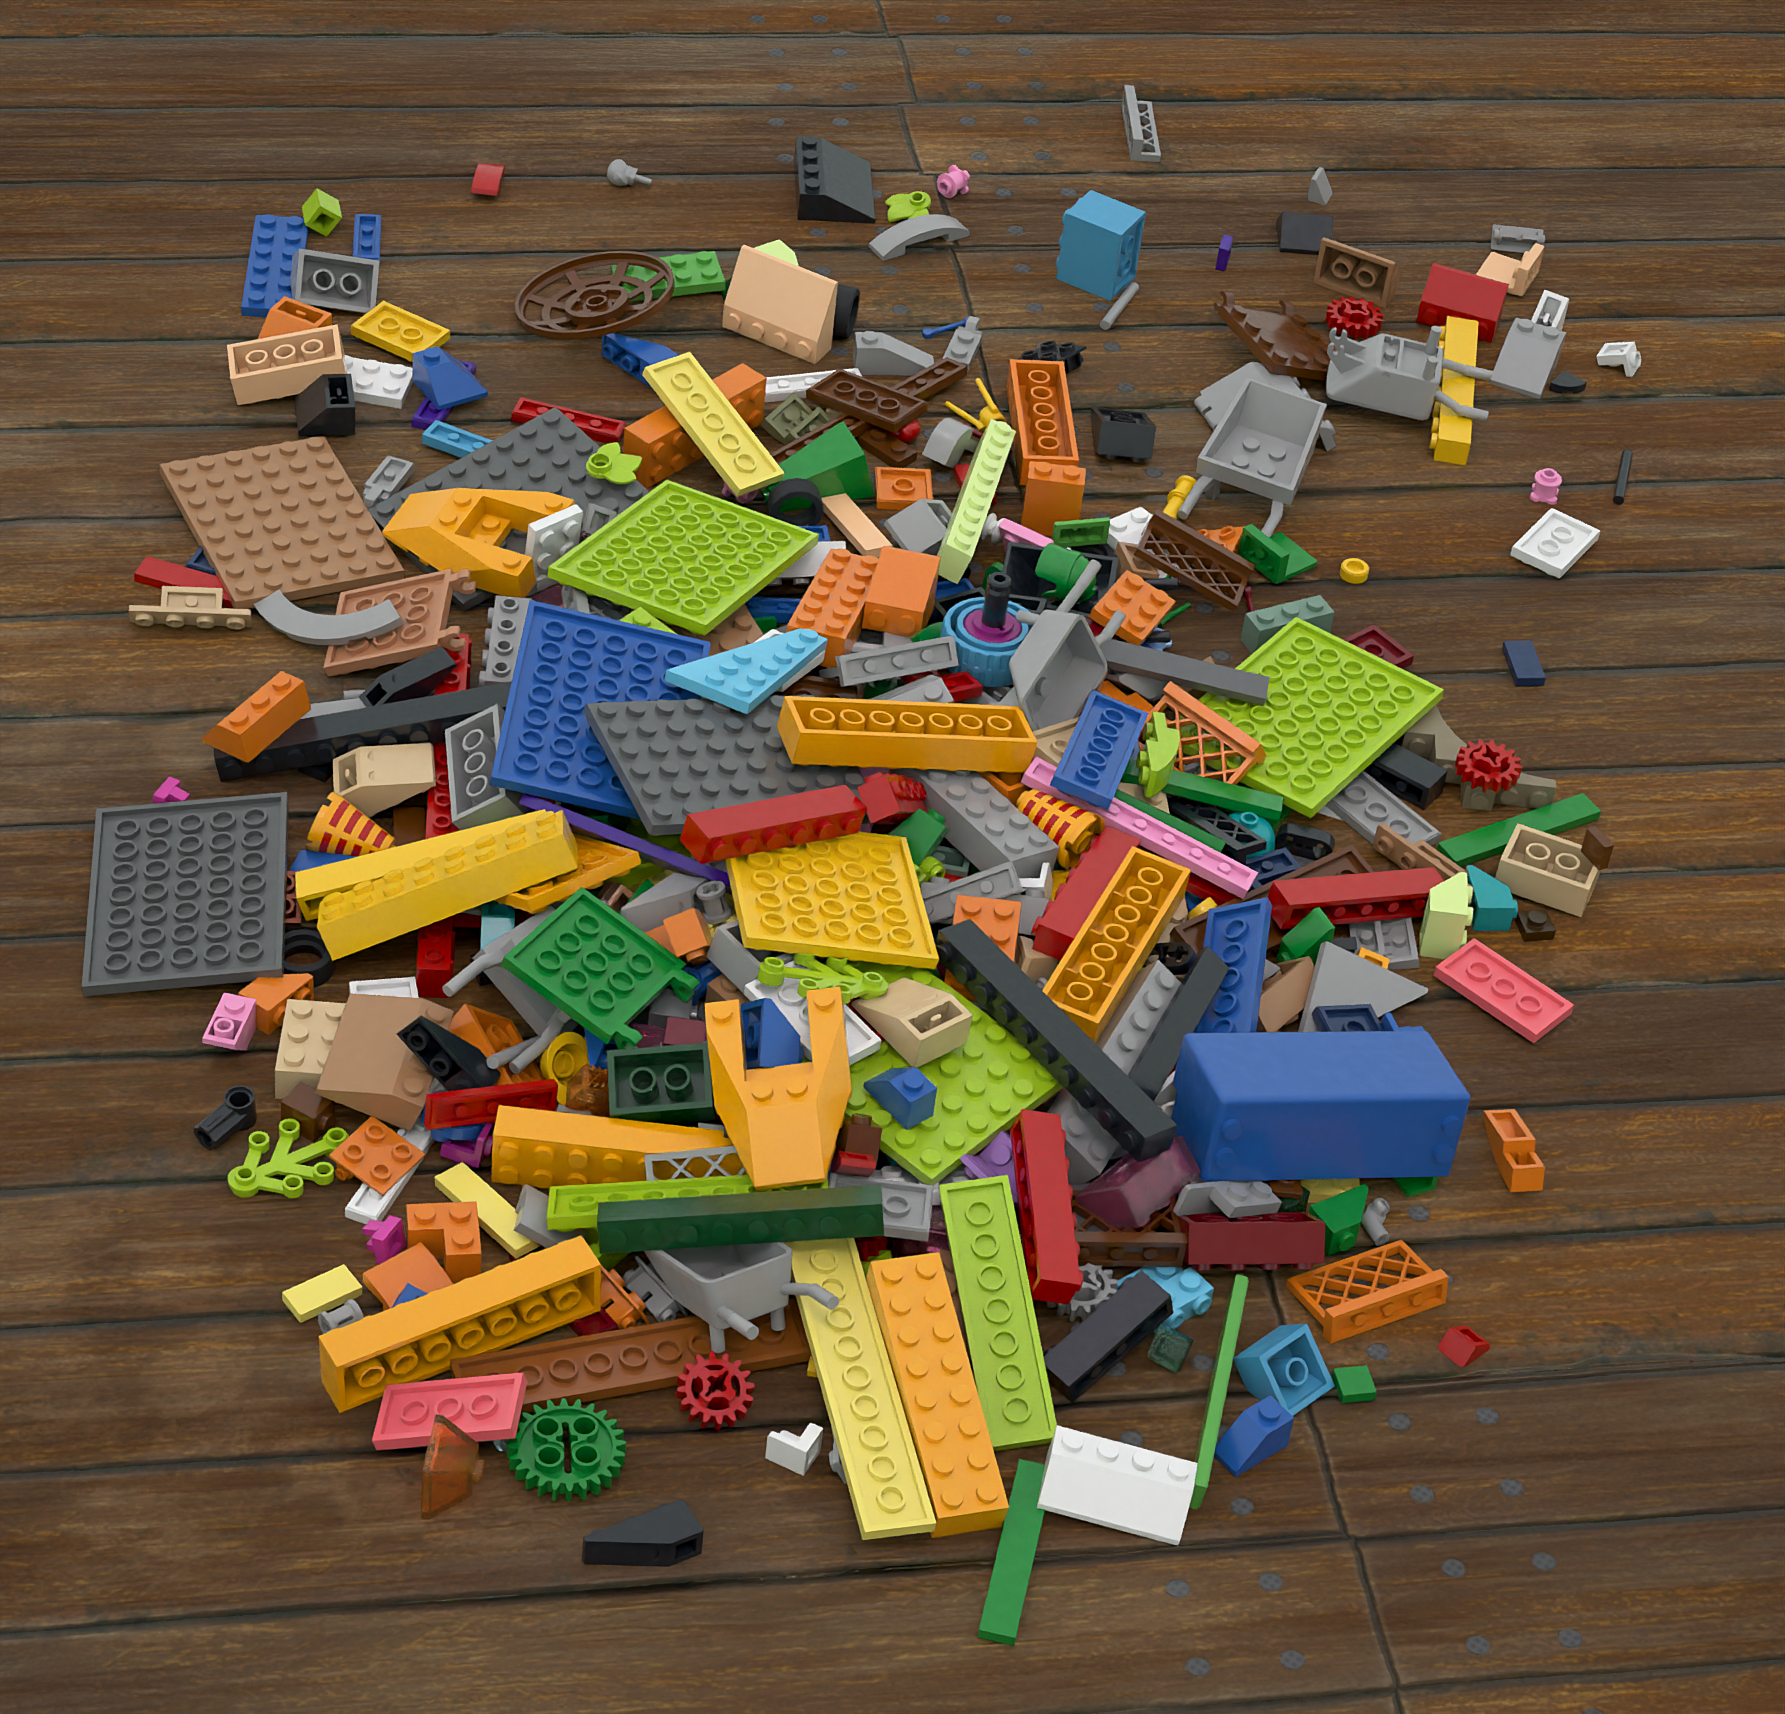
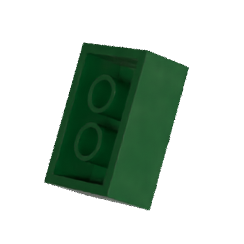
(661, 1084)

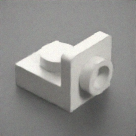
(1620, 353)

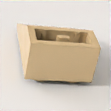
(383, 775)
(917, 1020)

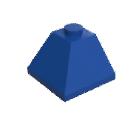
(445, 379)
(769, 1036)

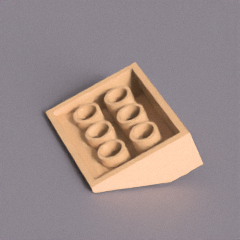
(781, 305)

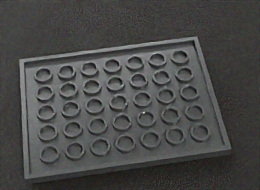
(536, 456)
(703, 757)
(187, 894)

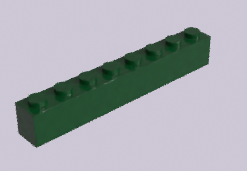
(740, 1219)

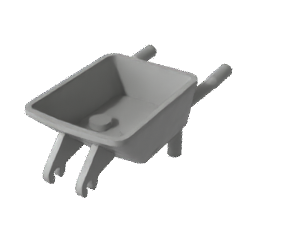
(1395, 375)
(1058, 660)
(734, 1285)

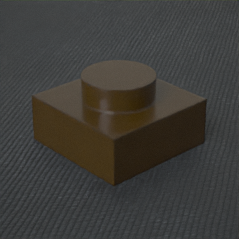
(1535, 925)

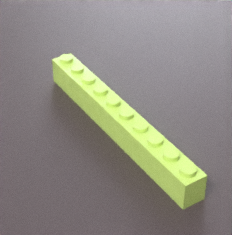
(974, 500)

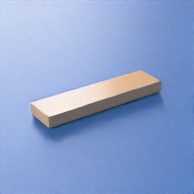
(854, 524)

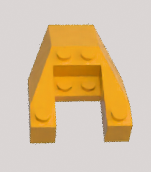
(466, 528)
(787, 1114)

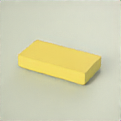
(322, 1293)

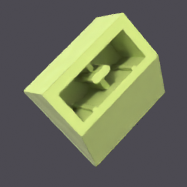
(1446, 918)

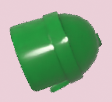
(1063, 569)

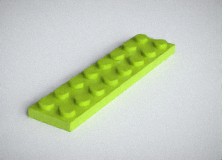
(577, 1205)
(998, 1312)

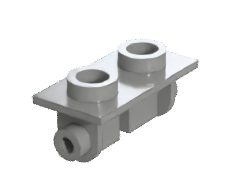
(1515, 238)
(647, 1281)

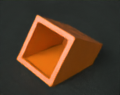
(1052, 496)
(901, 592)

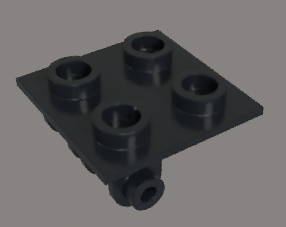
(1051, 351)

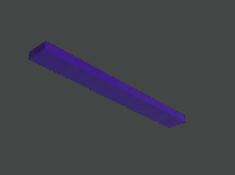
(647, 851)

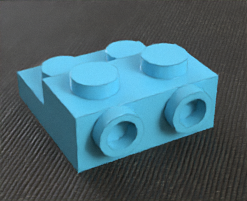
(1187, 1288)

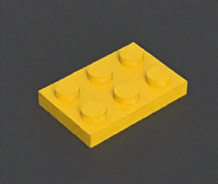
(399, 331)

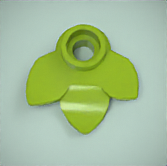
(908, 205)
(613, 465)

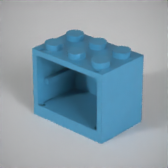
(1100, 245)

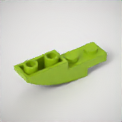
(1158, 756)

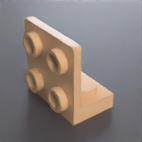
(1512, 271)

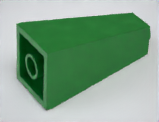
(832, 464)

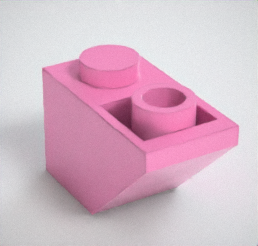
(232, 1023)

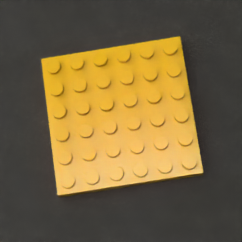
(836, 900)

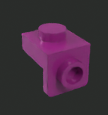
(469, 1151)

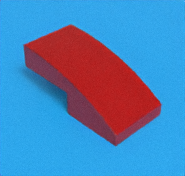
(488, 179)
(853, 1164)

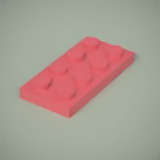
(1503, 990)
(479, 1406)

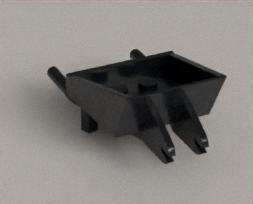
(1021, 565)

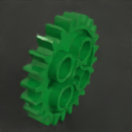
(594, 1450)

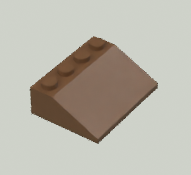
(372, 1065)

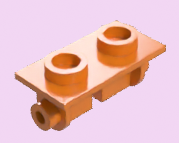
(626, 1307)

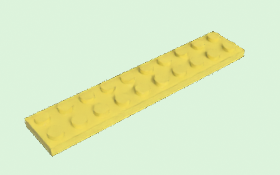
(861, 1392)

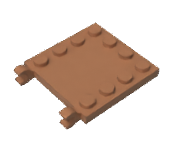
(423, 607)

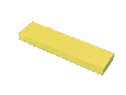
(494, 1212)

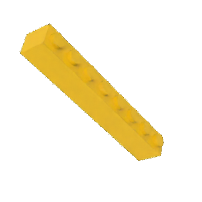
(1449, 430)
(342, 876)

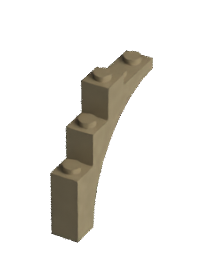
(1436, 740)

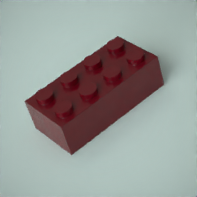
(1254, 1239)

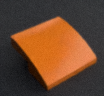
(411, 1266)

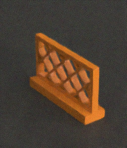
(1216, 729)
(1375, 1305)

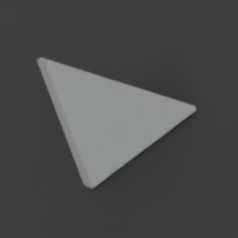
(1352, 980)

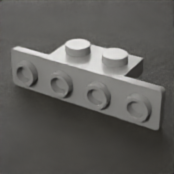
(1231, 1197)

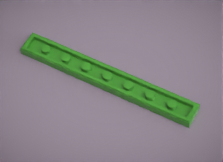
(1218, 1388)

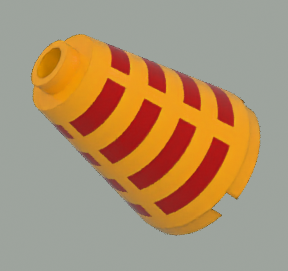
(1062, 822)
(346, 830)

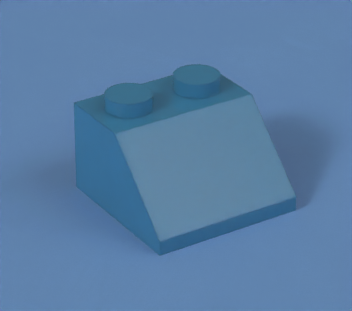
(1285, 1367)

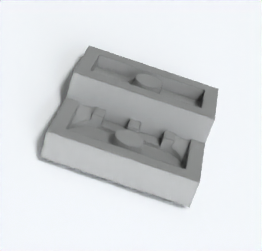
(1390, 939)
(533, 1222)

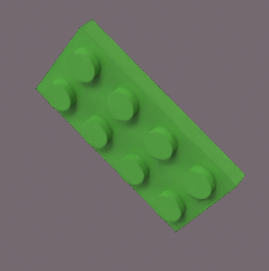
(691, 274)

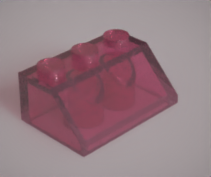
(1134, 1190)

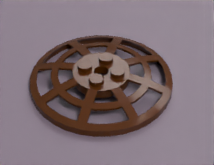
(597, 303)

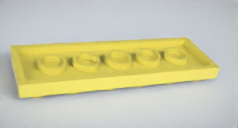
(713, 424)

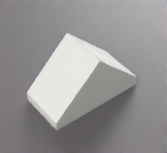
(1551, 310)

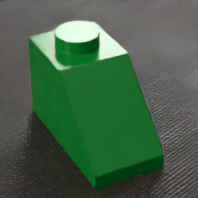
(1306, 937)
(1341, 1218)

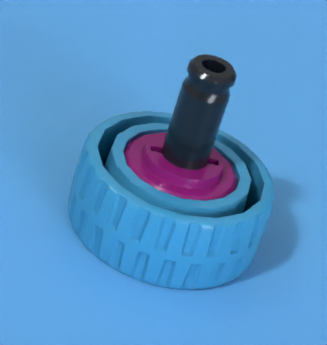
(986, 633)

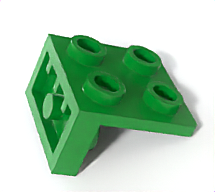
(1274, 556)

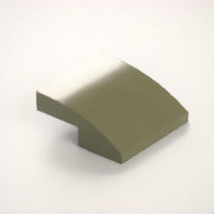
(793, 420)

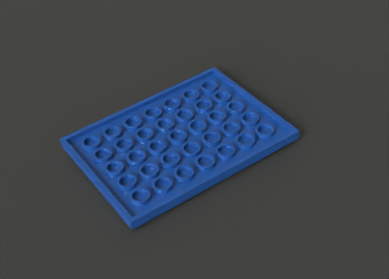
(559, 668)

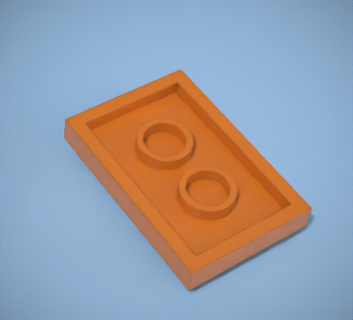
(1139, 602)

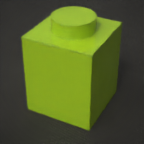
(321, 212)

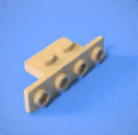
(190, 607)

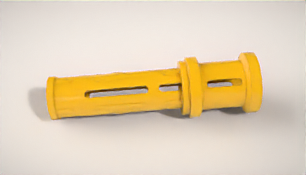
(1178, 495)

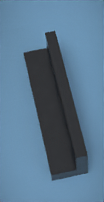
(1214, 822)

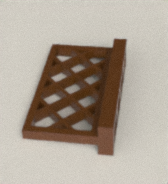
(1193, 548)
(1130, 1248)

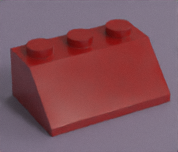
(1462, 296)

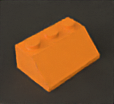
(261, 718)

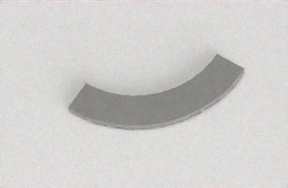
(326, 629)

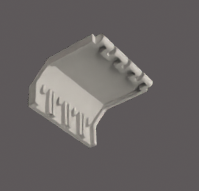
(1218, 396)

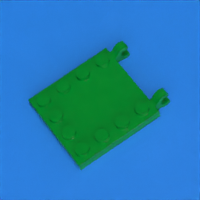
(597, 967)

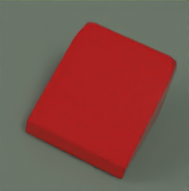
(1463, 1345)

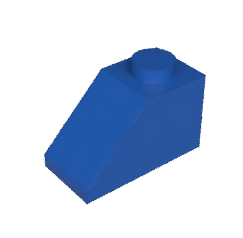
(904, 1094)
(1254, 1436)

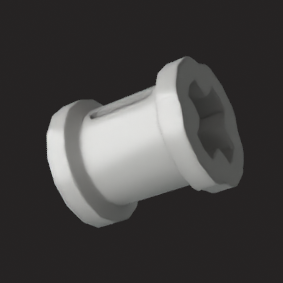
(714, 902)
(340, 1317)

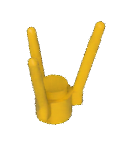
(986, 414)

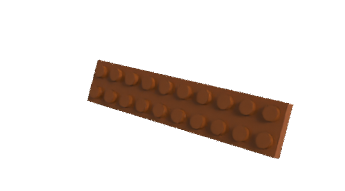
(634, 1358)

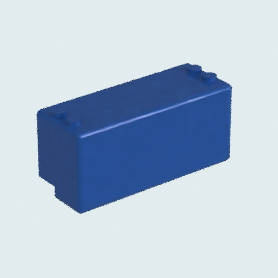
(1318, 1105)

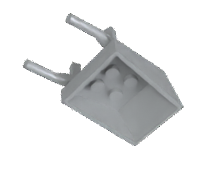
(1259, 447)
(536, 1010)

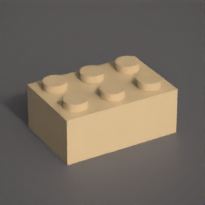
(1547, 870)
(305, 1043)

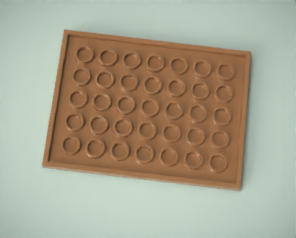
(280, 522)

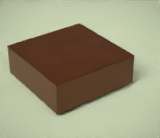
(1597, 848)

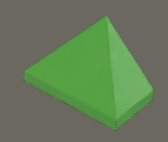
(1081, 532)

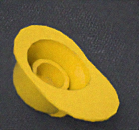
(563, 1059)

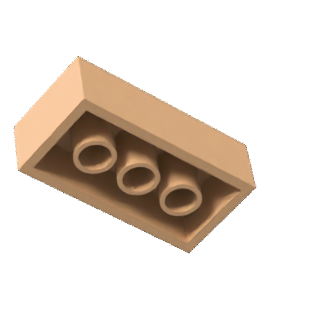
(284, 363)

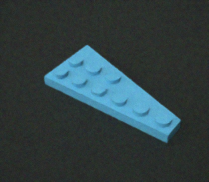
(750, 672)

